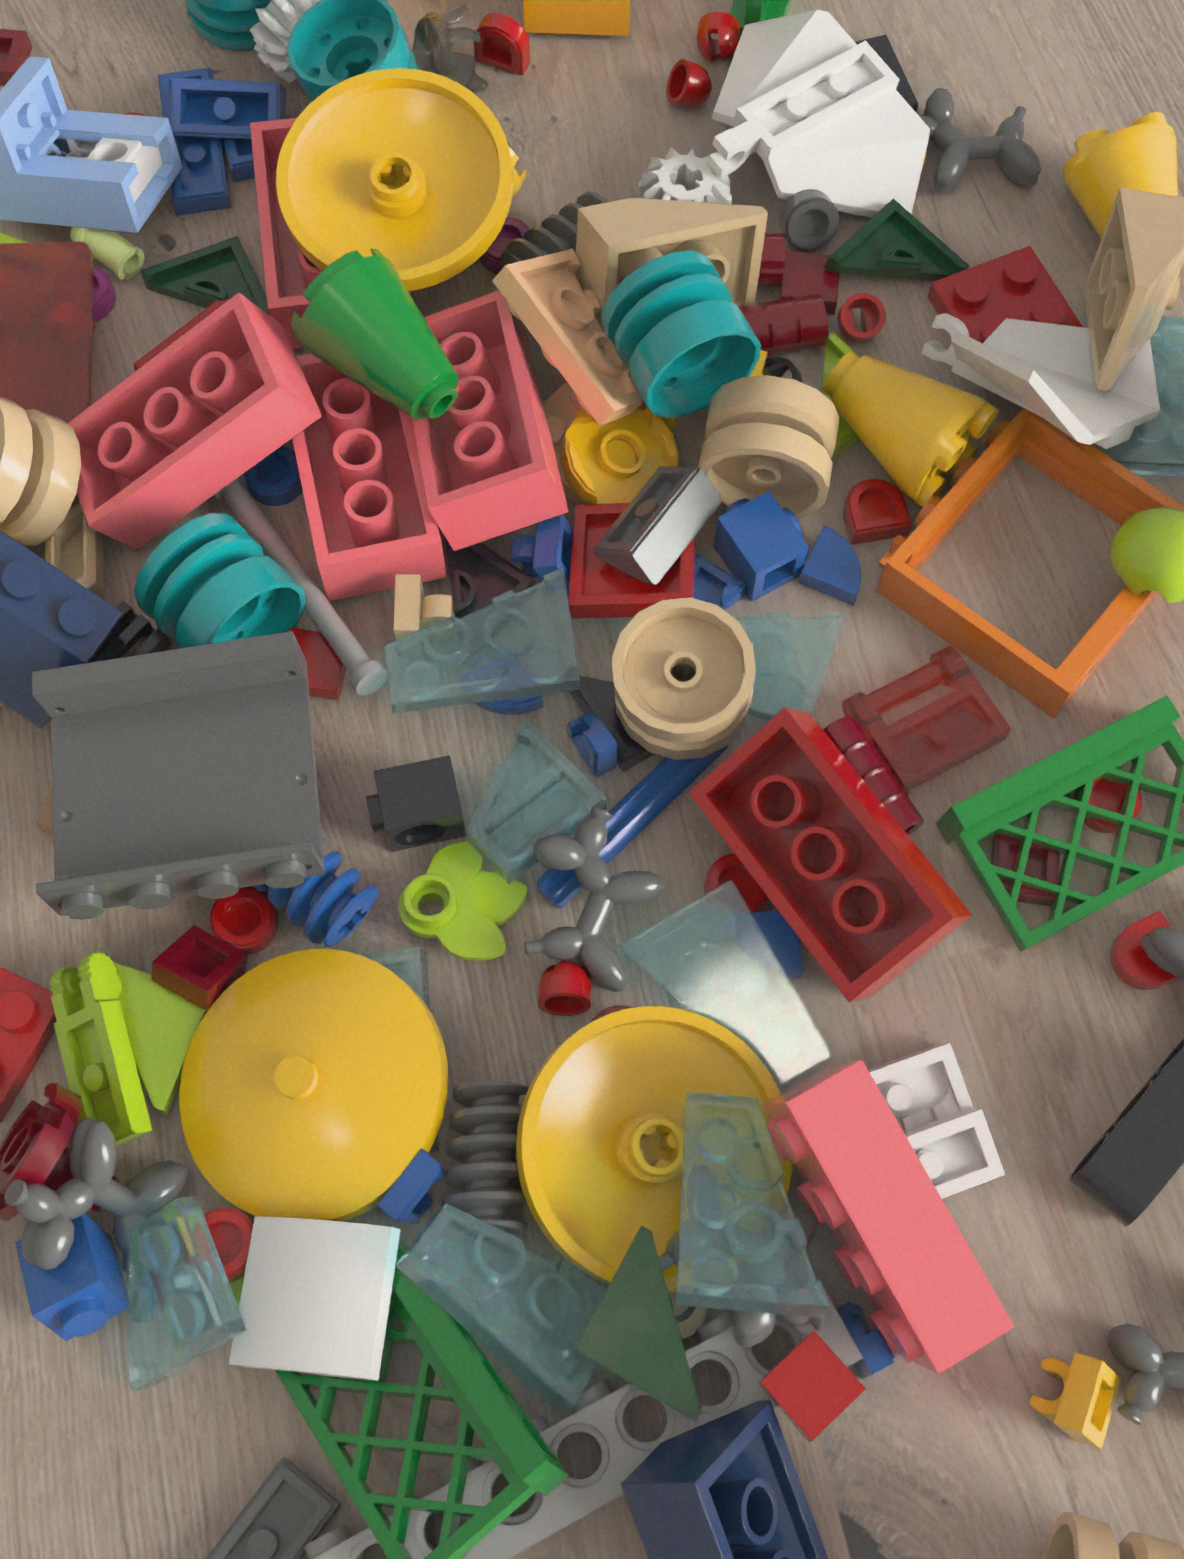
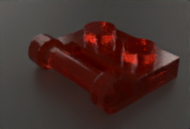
(936, 734)

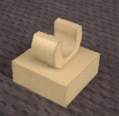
(414, 610)

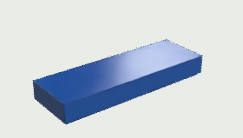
(203, 179)

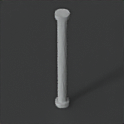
(366, 674)

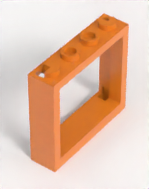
(1078, 468)

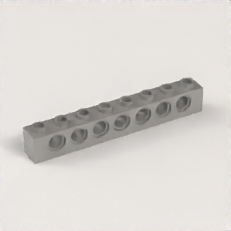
(600, 1416)

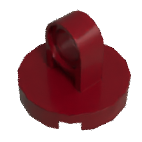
(37, 1145)

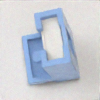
(75, 163)

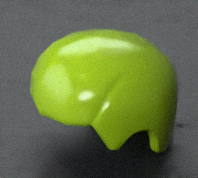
(1151, 552)

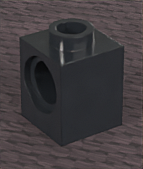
(416, 804)

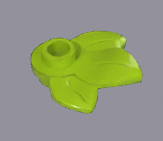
(471, 902)

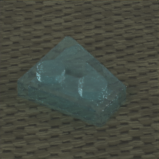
(529, 799)
(176, 1294)

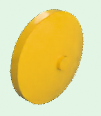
(397, 169)
(312, 1086)
(608, 1124)

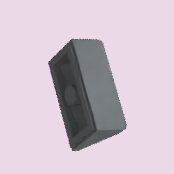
(659, 523)

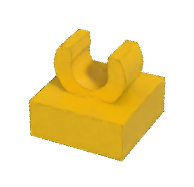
(1086, 1400)

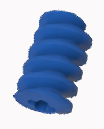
(325, 902)

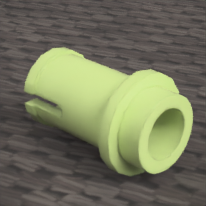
(111, 250)

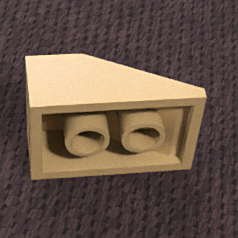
(631, 231)
(1133, 278)

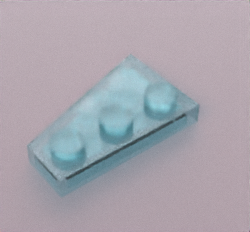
(726, 970)

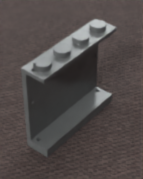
(181, 775)

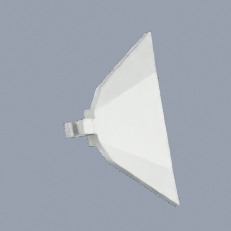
(819, 115)
(1053, 376)

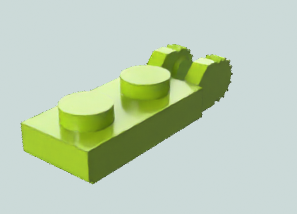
(98, 1046)

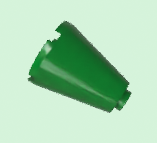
(376, 335)

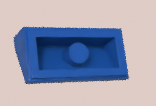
(223, 107)

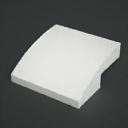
(939, 1118)
(316, 1297)

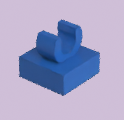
(545, 551)

